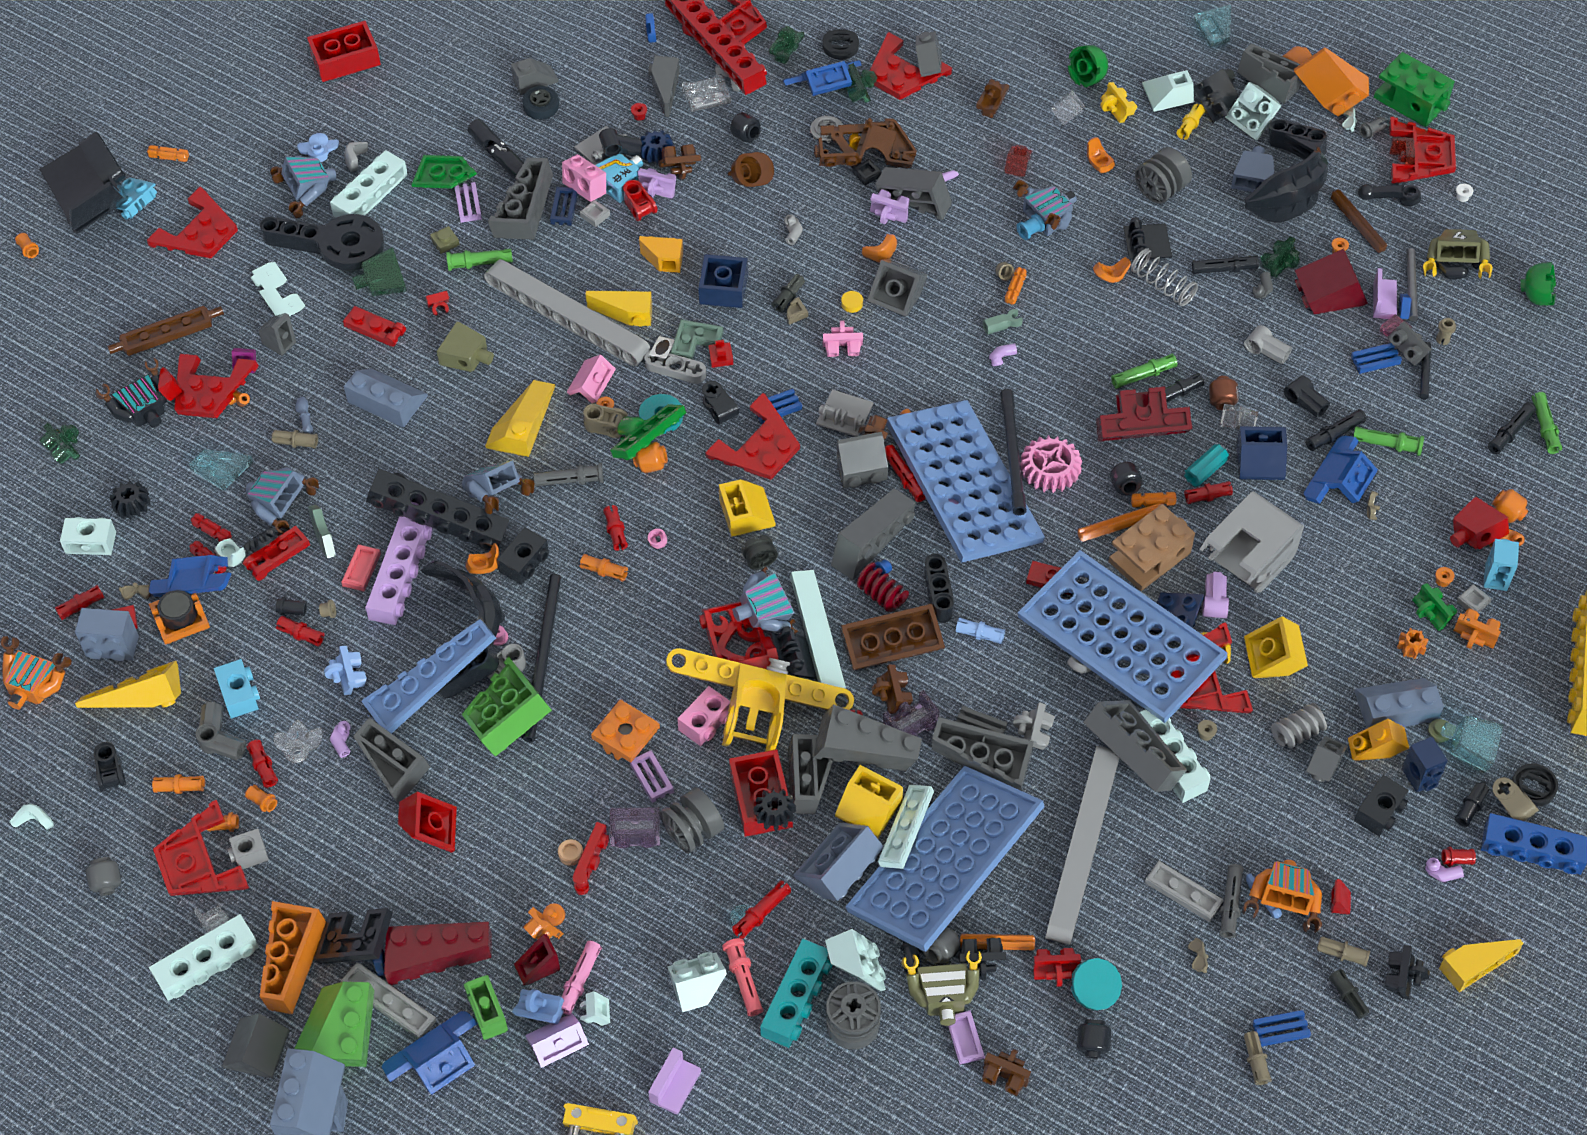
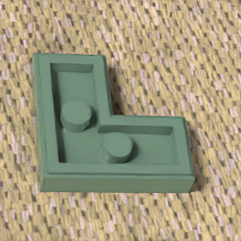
(693, 334)

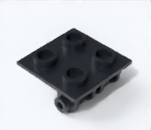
(1216, 95)
(1147, 237)
(795, 651)

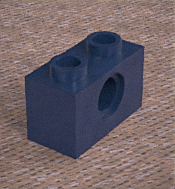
(1424, 764)

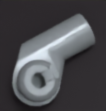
(794, 228)

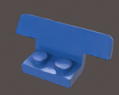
(825, 78)
(1343, 470)
(193, 576)
(436, 1055)

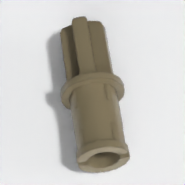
(295, 438)
(1343, 951)
(1257, 1058)

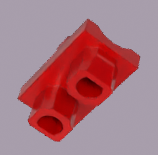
(1055, 966)

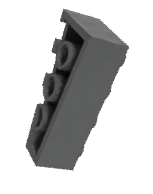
(1136, 743)

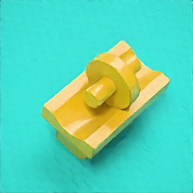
(1115, 101)

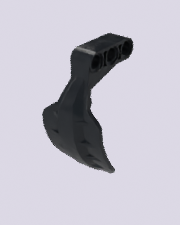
(1297, 187)
(489, 613)

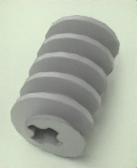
(1299, 725)

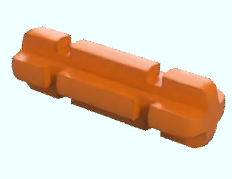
(168, 153)
(1015, 285)
(1153, 498)

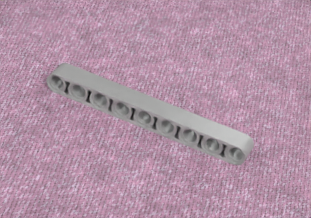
(567, 312)
(1082, 846)

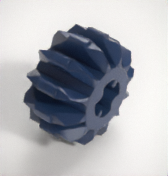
(652, 145)

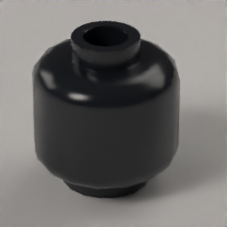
(745, 127)
(1126, 478)
(1094, 1038)

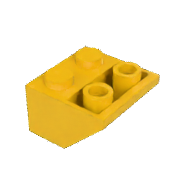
(745, 507)
(869, 800)

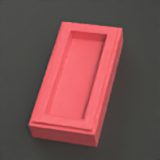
(361, 567)

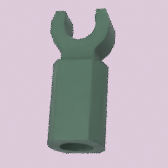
(1002, 322)

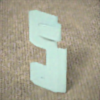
(270, 294)

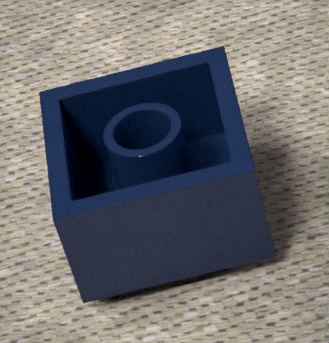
(723, 281)

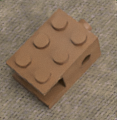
(1152, 547)

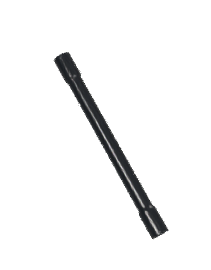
(1018, 495)

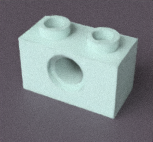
(88, 536)

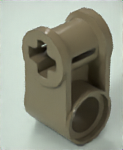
(604, 421)
(1516, 802)

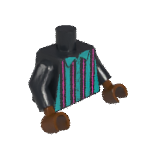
(138, 401)

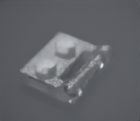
(706, 93)

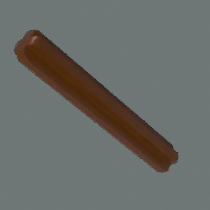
(1359, 221)

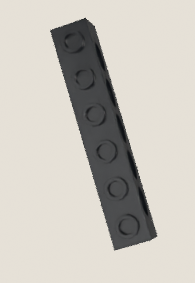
(432, 500)

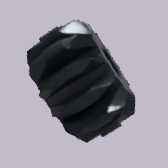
(130, 499)
(774, 800)

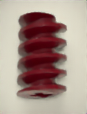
(881, 590)

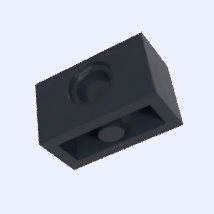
(525, 544)
(1385, 793)

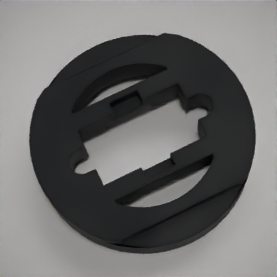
(840, 52)
(1548, 780)

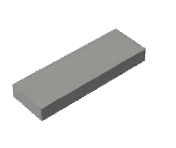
(1184, 891)

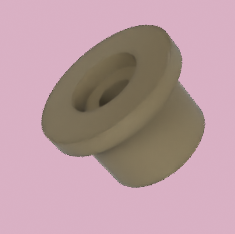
(328, 609)
(1207, 729)

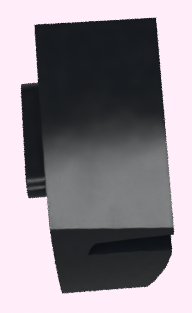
(86, 182)

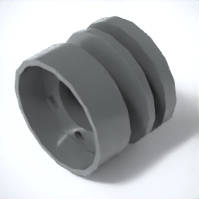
(1163, 175)
(691, 820)
(855, 1028)

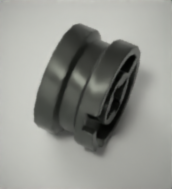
(759, 552)

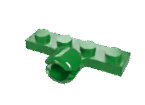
(641, 432)

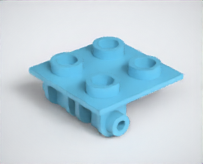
(138, 193)

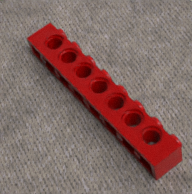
(719, 43)

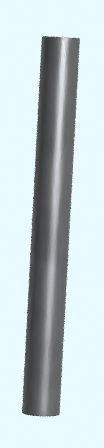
(1412, 284)

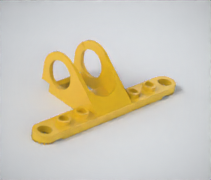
(758, 691)

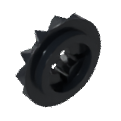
(261, 540)

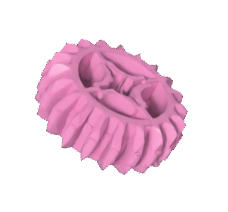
(1054, 471)

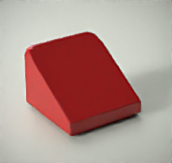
(168, 385)
(1340, 898)

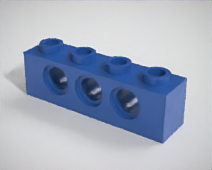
(1547, 839)

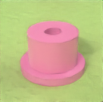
(502, 637)

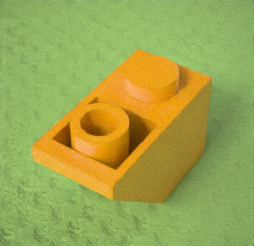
(662, 253)
(1379, 741)

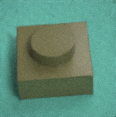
(444, 239)

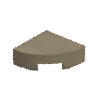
(796, 311)

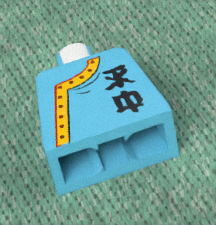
(618, 172)

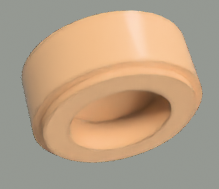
(570, 852)

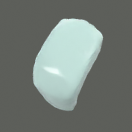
(229, 549)
(29, 812)

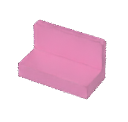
(592, 378)

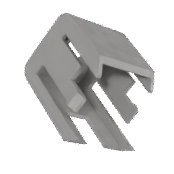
(1255, 541)

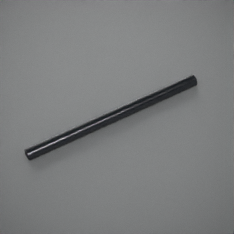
(544, 644)

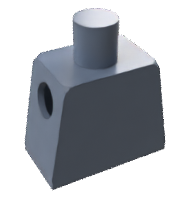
(1252, 169)

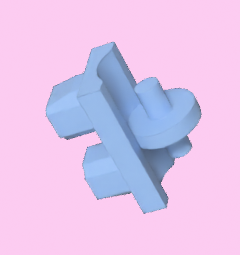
(341, 670)

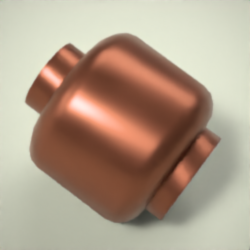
(1223, 391)

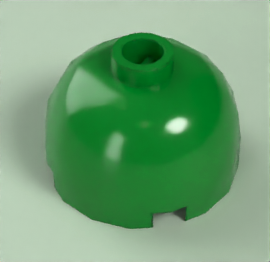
(1087, 65)
(1540, 284)

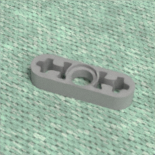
(693, 365)

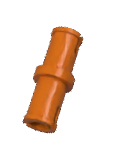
(603, 567)
(178, 784)

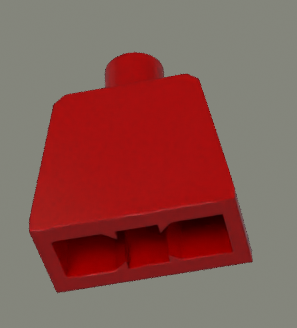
(1478, 525)

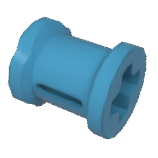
(1031, 226)

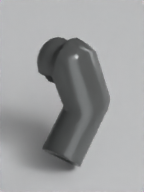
(1265, 287)

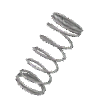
(1148, 252)

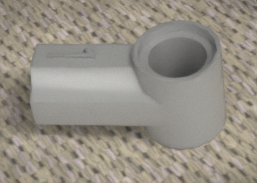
(1263, 342)

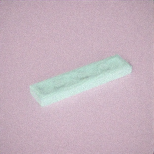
(906, 826)

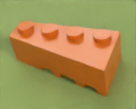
(289, 952)

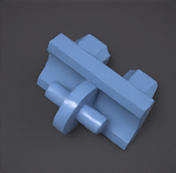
(539, 1006)

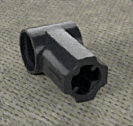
(615, 144)
(1303, 392)

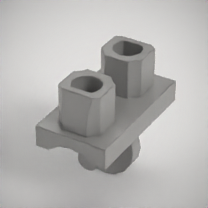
(1030, 724)

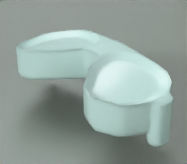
(1350, 122)

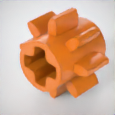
(1412, 643)

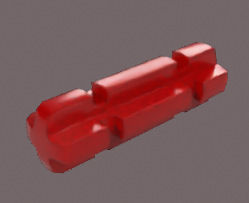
(210, 527)
(198, 549)

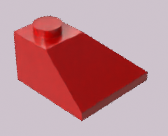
(428, 820)

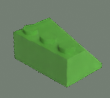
(505, 709)
(340, 1023)

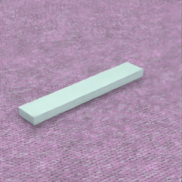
(816, 628)

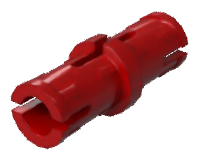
(1208, 492)
(615, 528)
(79, 601)
(300, 631)
(262, 763)

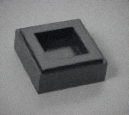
(866, 172)

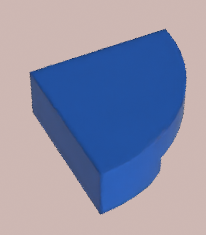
(650, 28)
(1404, 306)

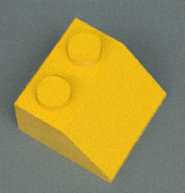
(1276, 649)

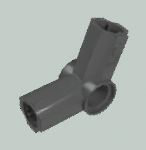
(221, 742)

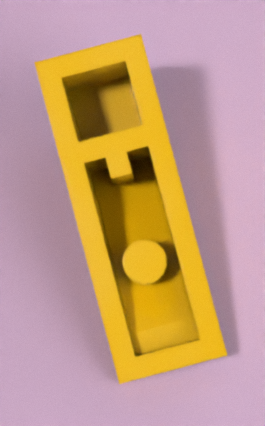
(624, 306)
(1474, 961)

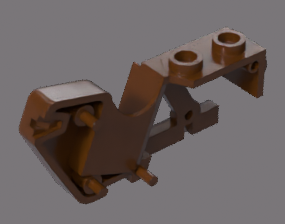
(883, 135)

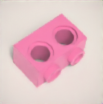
(584, 177)
(700, 713)

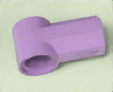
(1215, 601)

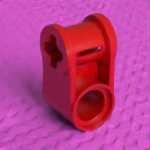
(638, 200)

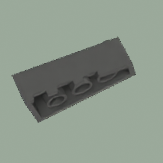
(525, 200)
(871, 533)
(864, 740)
(984, 750)

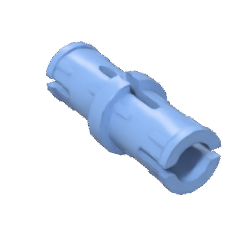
(980, 630)

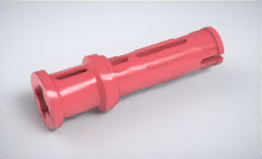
(740, 966)

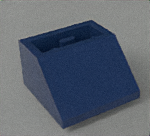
(1262, 453)

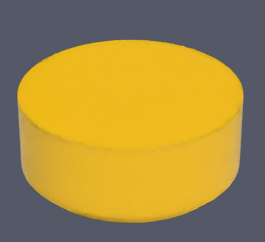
(852, 301)

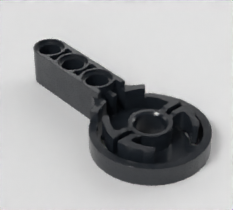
(332, 235)

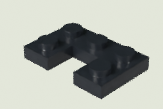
(340, 946)

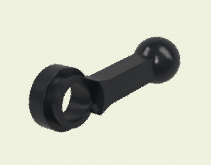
(1368, 192)

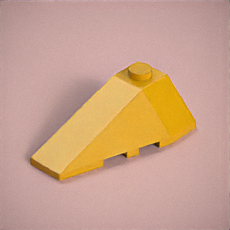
(521, 422)
(152, 689)

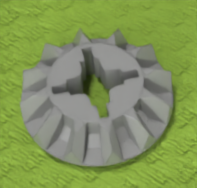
(823, 121)

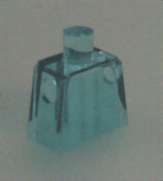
(1474, 741)

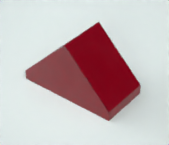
(538, 961)

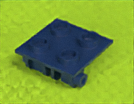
(1182, 605)

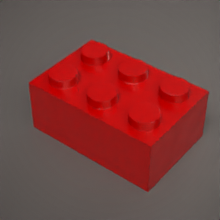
(343, 51)
(749, 778)

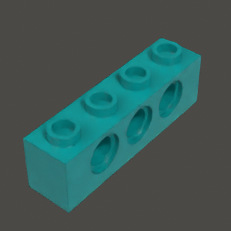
(786, 1030)

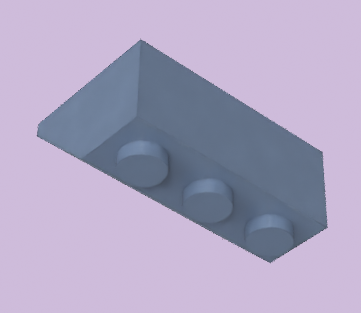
(383, 396)
(1402, 702)
(839, 860)
(307, 1094)

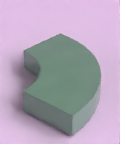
(321, 531)

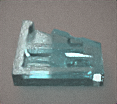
(1215, 25)
(220, 467)

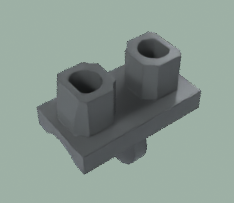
(1409, 343)

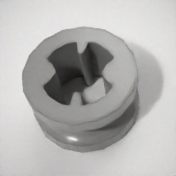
(778, 666)

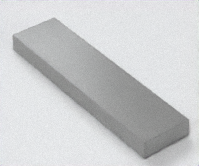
(393, 1003)

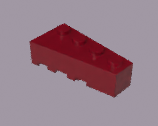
(433, 947)

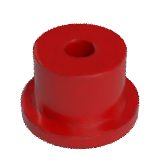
(639, 111)

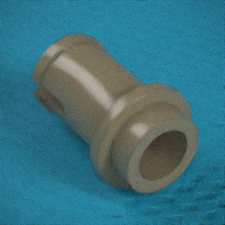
(1446, 328)

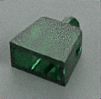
(381, 275)

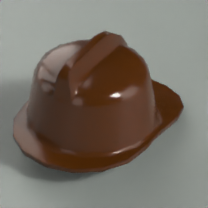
(752, 169)

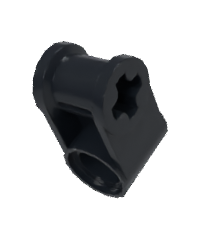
(718, 402)
(109, 770)

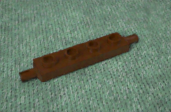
(165, 330)

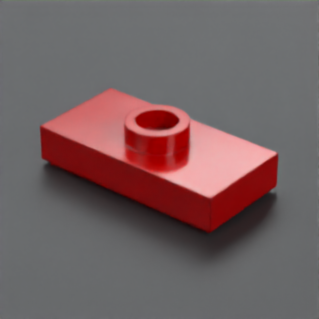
(1041, 573)

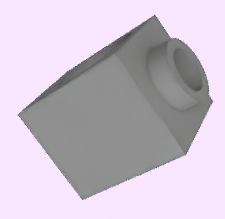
(248, 840)

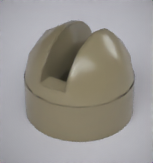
(1006, 269)

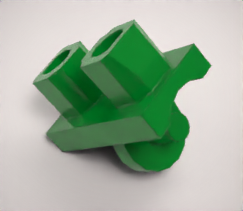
(1431, 605)

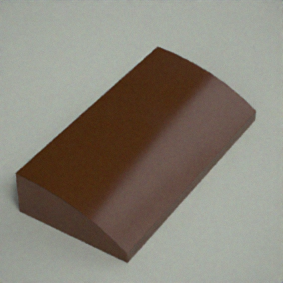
(892, 637)

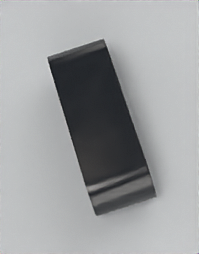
(939, 578)

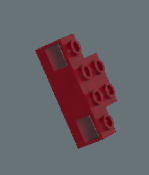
(1143, 416)

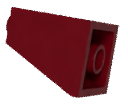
(1330, 284)

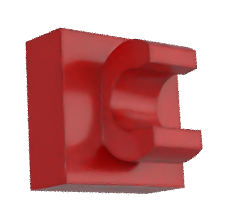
(436, 300)
(720, 354)

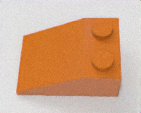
(1333, 81)

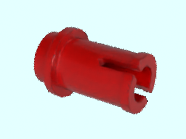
(1458, 856)

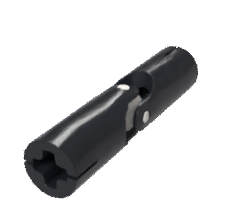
(495, 147)

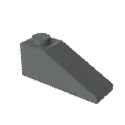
(665, 77)

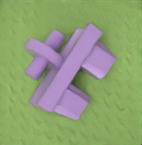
(657, 183)
(889, 209)

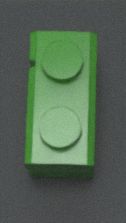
(485, 1007)

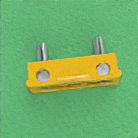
(598, 1120)

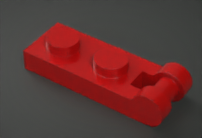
(374, 326)
(276, 553)
(590, 858)

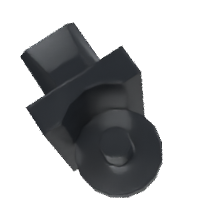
(994, 952)
(1405, 962)

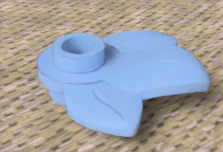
(318, 146)

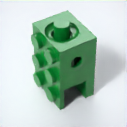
(1414, 89)

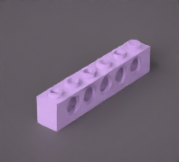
(379, 606)

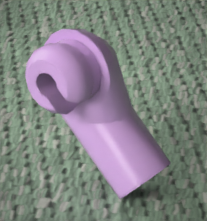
(1002, 351)
(339, 738)
(1441, 873)

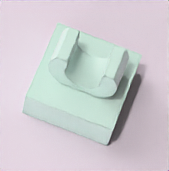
(596, 1009)

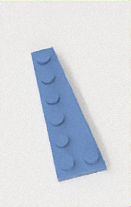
(401, 699)

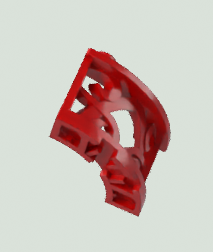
(726, 630)

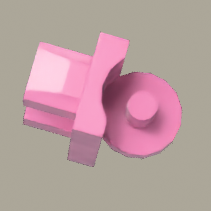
(842, 337)

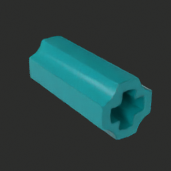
(1206, 465)

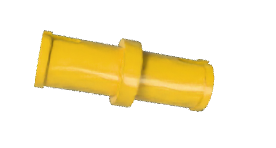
(1190, 121)

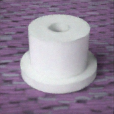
(1463, 192)

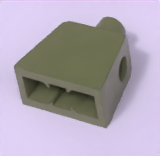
(464, 349)

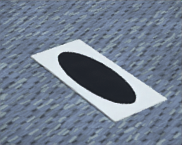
(662, 347)

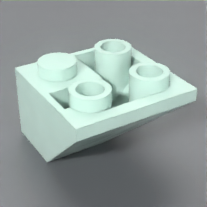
(1169, 90)
(1253, 110)
(857, 957)
(696, 980)

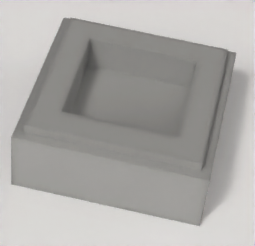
(595, 213)
(1474, 599)

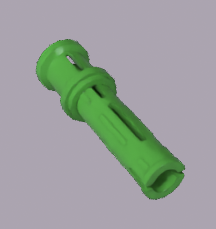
(468, 259)
(1399, 441)

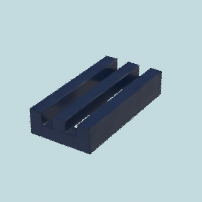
(562, 219)

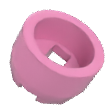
(653, 541)

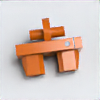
(1476, 631)
(545, 922)

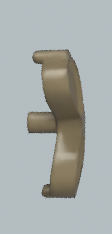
(1371, 508)
(129, 591)
(1200, 962)

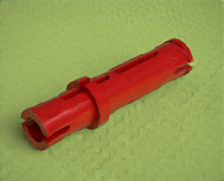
(904, 473)
(755, 915)

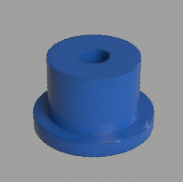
(884, 565)

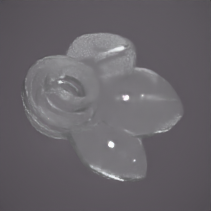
(298, 739)

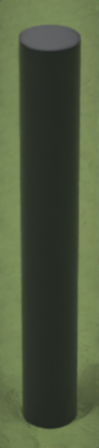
(1425, 375)

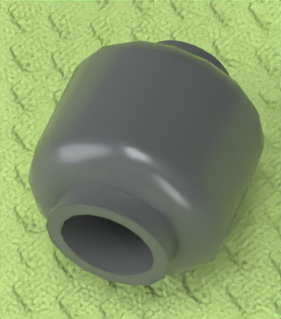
(103, 876)
(943, 948)

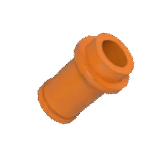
(29, 248)
(266, 801)
(231, 823)

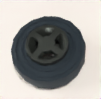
(540, 102)

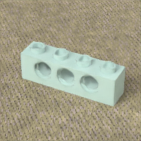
(370, 186)
(1198, 778)
(208, 945)

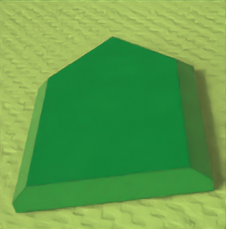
(442, 172)

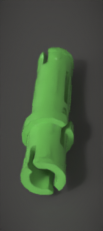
(1153, 367)
(1548, 428)

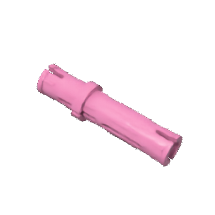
(575, 985)

